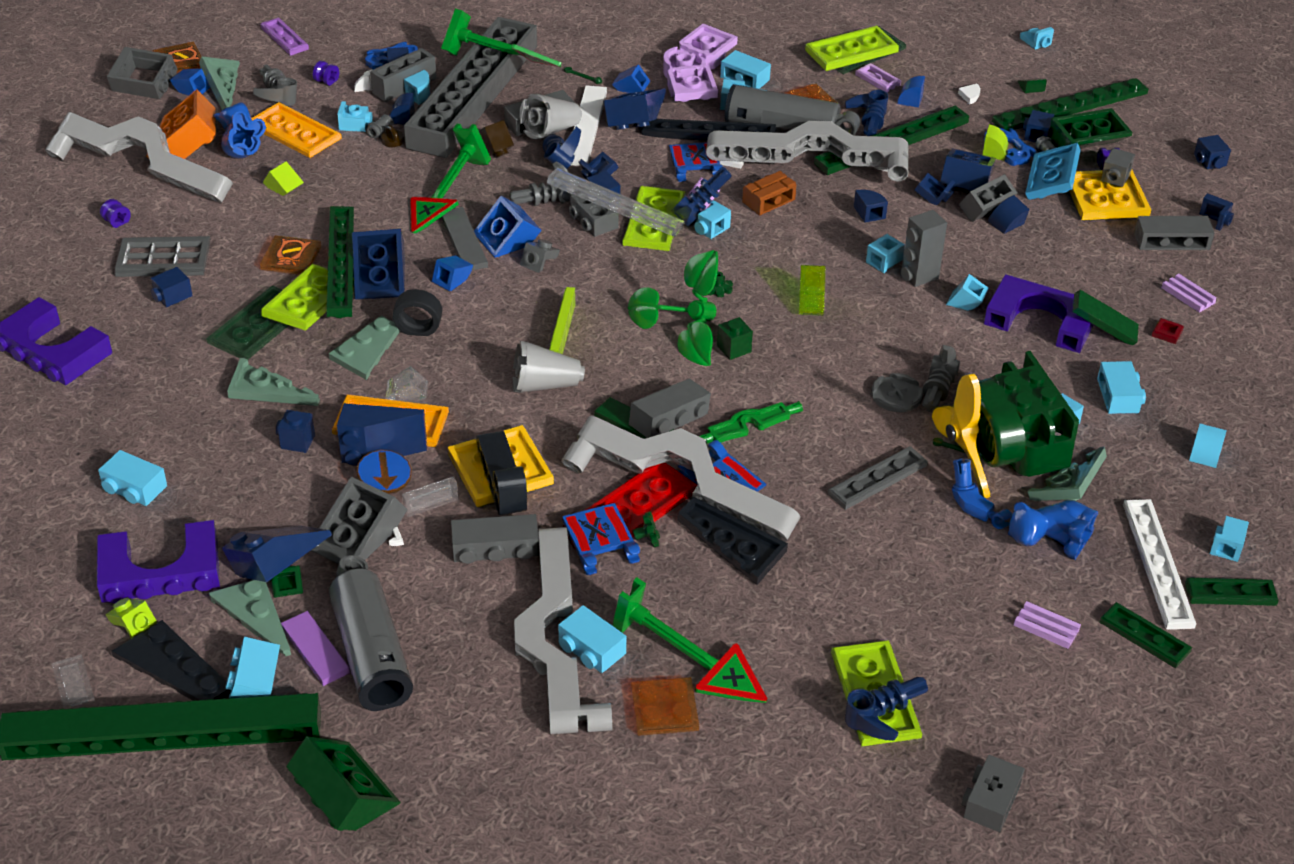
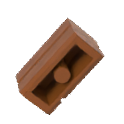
(769, 193)

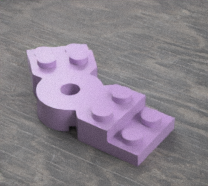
(690, 67)

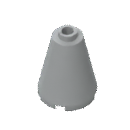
(547, 115)
(544, 369)

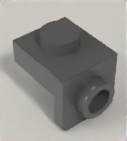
(536, 253)

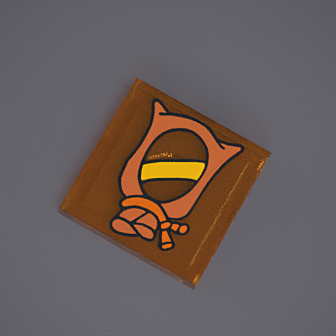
(184, 55)
(290, 255)

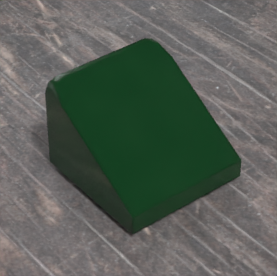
(1033, 85)
(287, 582)

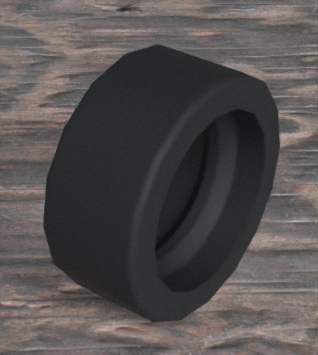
(420, 299)

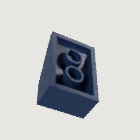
(634, 108)
(966, 169)
(378, 264)
(380, 428)
(268, 552)

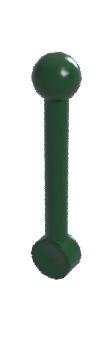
(597, 80)
(939, 442)

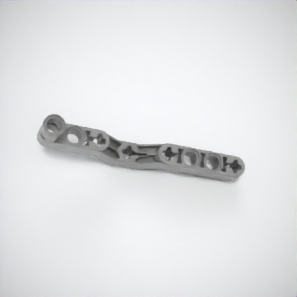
(145, 135)
(811, 136)
(690, 452)
(547, 660)

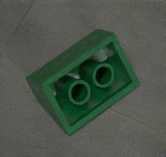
(1088, 129)
(340, 783)

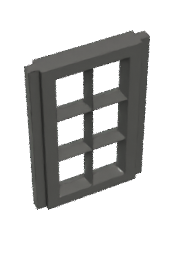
(189, 269)

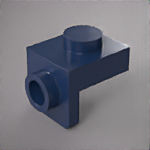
(598, 165)
(933, 190)
(1217, 209)

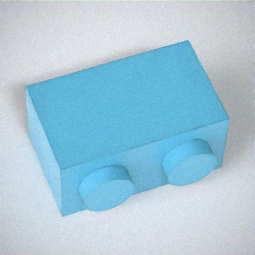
(745, 68)
(1121, 387)
(132, 478)
(591, 639)
(253, 670)

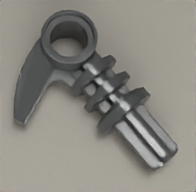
(278, 86)
(542, 192)
(941, 375)

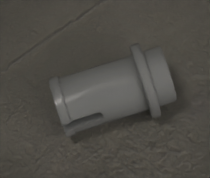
(376, 129)
(1043, 144)

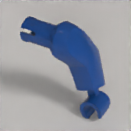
(970, 500)

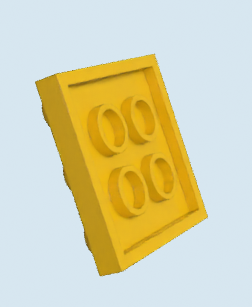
(1105, 200)
(525, 454)

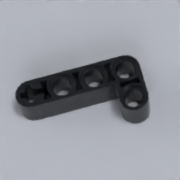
(503, 477)

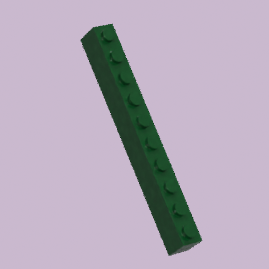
(159, 726)

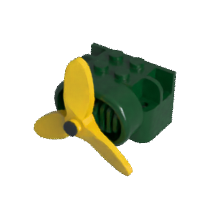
(1011, 421)

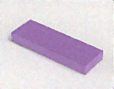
(284, 36)
(315, 648)

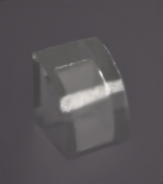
(407, 386)

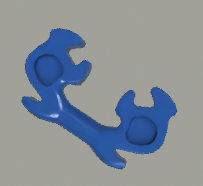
(377, 57)
(1015, 156)

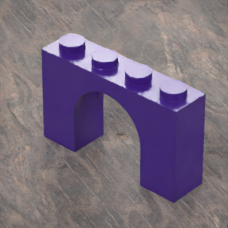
(1019, 295)
(60, 361)
(192, 571)

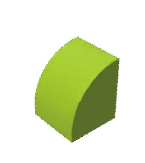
(995, 143)
(282, 179)

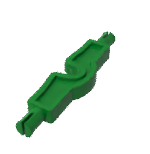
(761, 419)

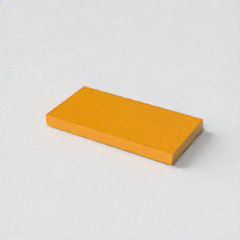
(297, 130)
(434, 415)

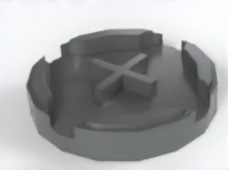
(897, 392)

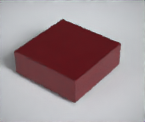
(1167, 331)

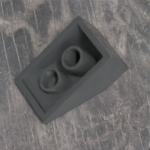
(359, 521)

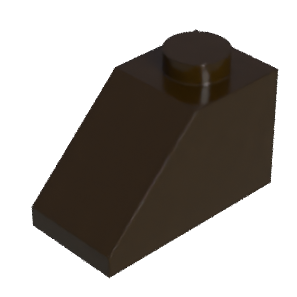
(497, 139)

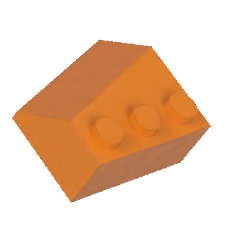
(189, 125)

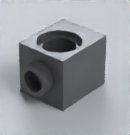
(1117, 167)

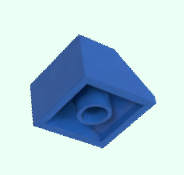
(506, 228)

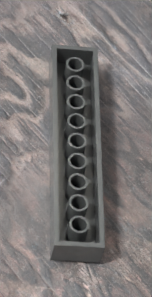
(468, 89)

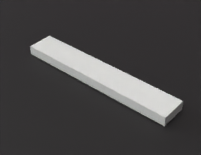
(591, 108)
(1159, 565)

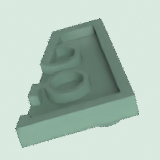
(366, 347)

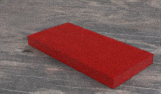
(653, 491)

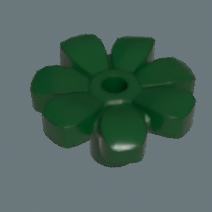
(721, 286)
(648, 530)

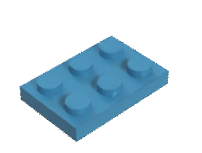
(1053, 171)

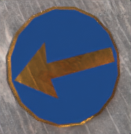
(384, 470)

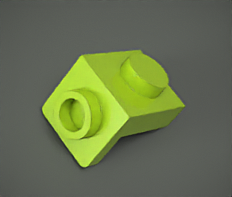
(132, 615)

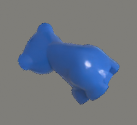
(240, 132)
(1065, 522)

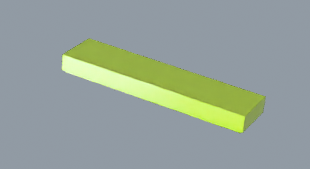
(563, 321)

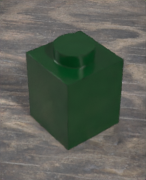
(734, 338)

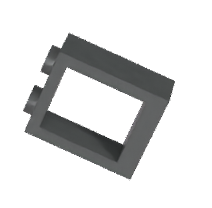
(131, 58)

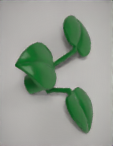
(697, 341)

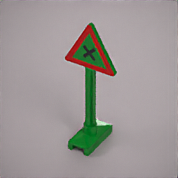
(458, 32)
(428, 210)
(727, 677)

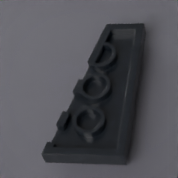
(736, 541)
(172, 662)

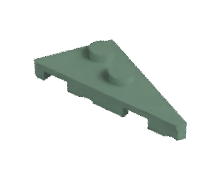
(221, 77)
(262, 385)
(1071, 481)
(255, 609)

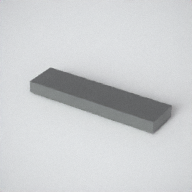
(464, 238)
(877, 477)

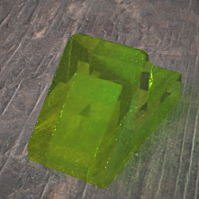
(812, 290)

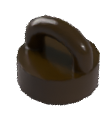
(392, 137)

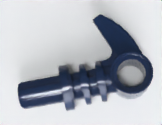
(876, 108)
(561, 151)
(689, 209)
(865, 706)

